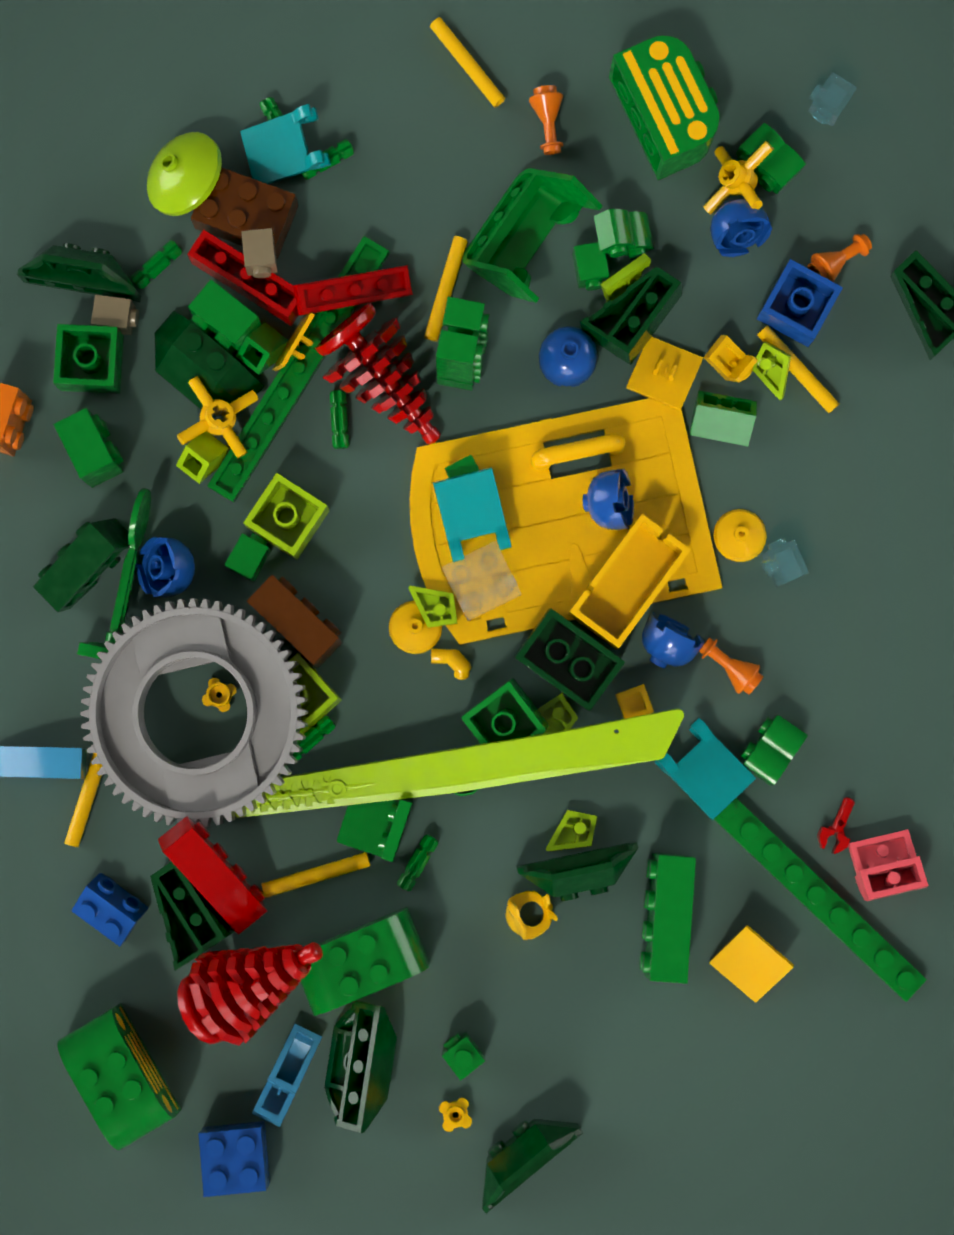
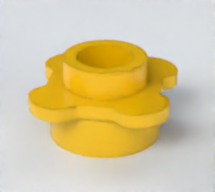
(216, 686)
(463, 1119)

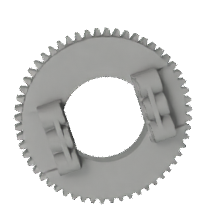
(181, 640)

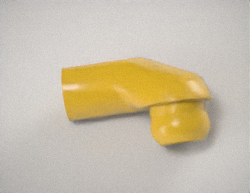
(454, 659)

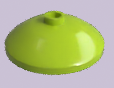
(184, 173)

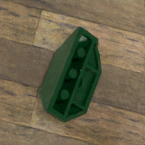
(79, 271)
(188, 352)
(580, 871)
(360, 1065)
(523, 1156)

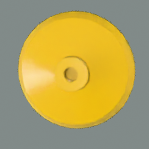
(740, 535)
(410, 630)

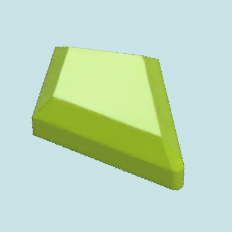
(773, 368)
(435, 606)
(558, 714)
(573, 831)

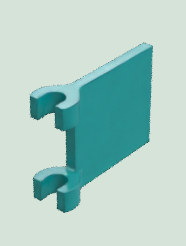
(279, 147)
(471, 509)
(708, 772)

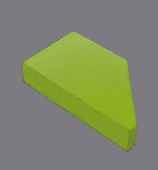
(624, 278)

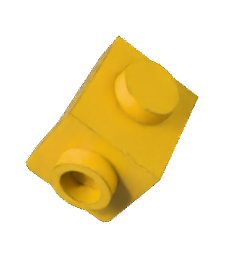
(730, 360)

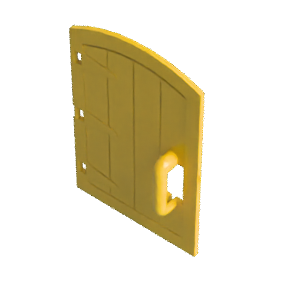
(551, 535)

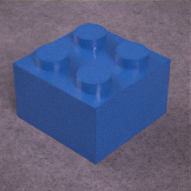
(799, 303)
(234, 1159)

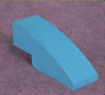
(43, 762)
(287, 1075)

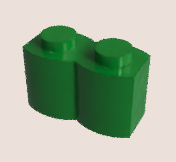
(779, 166)
(623, 233)
(773, 749)

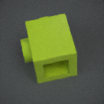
(202, 456)

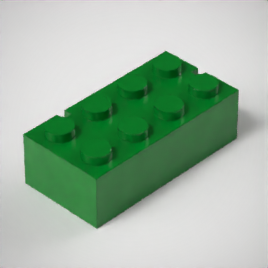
(463, 345)
(669, 918)

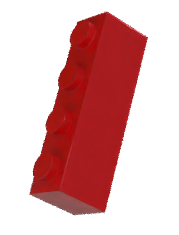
(229, 268)
(212, 874)

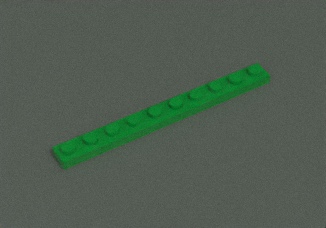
(289, 384)
(820, 900)

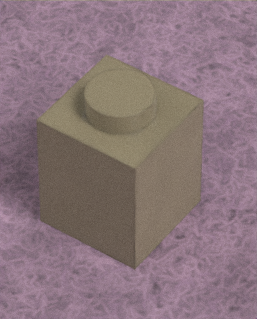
(259, 252)
(115, 313)

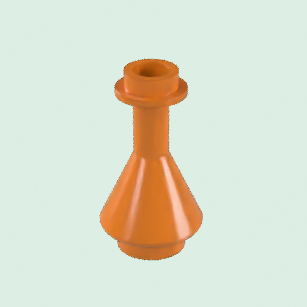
(546, 104)
(830, 263)
(742, 674)

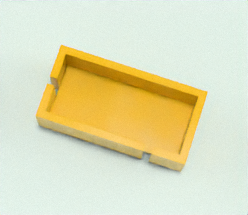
(629, 582)

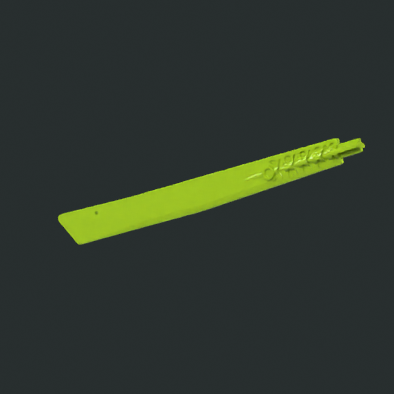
(480, 765)

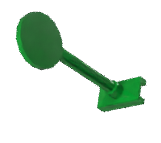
(137, 530)

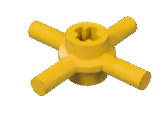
(738, 177)
(217, 407)

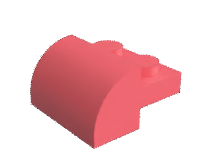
(887, 865)

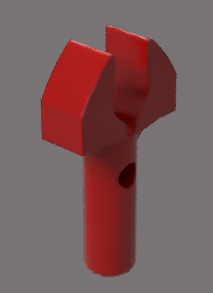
(838, 827)

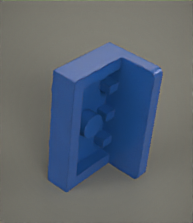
(109, 908)

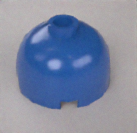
(739, 227)
(568, 356)
(609, 500)
(166, 567)
(669, 641)

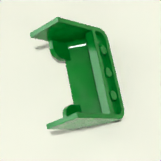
(520, 226)

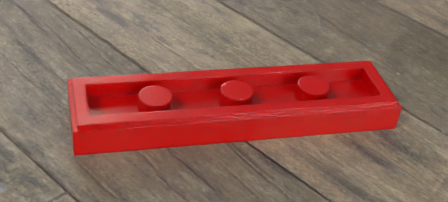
(352, 290)

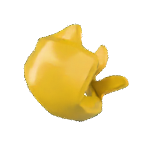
(513, 914)

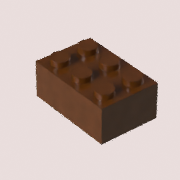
(245, 205)
(296, 620)

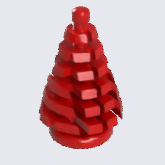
(374, 363)
(239, 989)

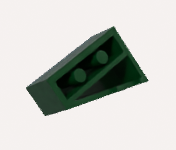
(927, 301)
(635, 315)
(82, 563)
(188, 917)

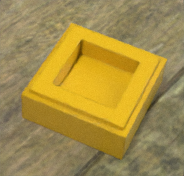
(634, 702)

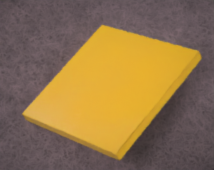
(293, 342)
(664, 373)
(751, 963)

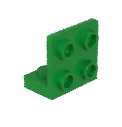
(375, 827)

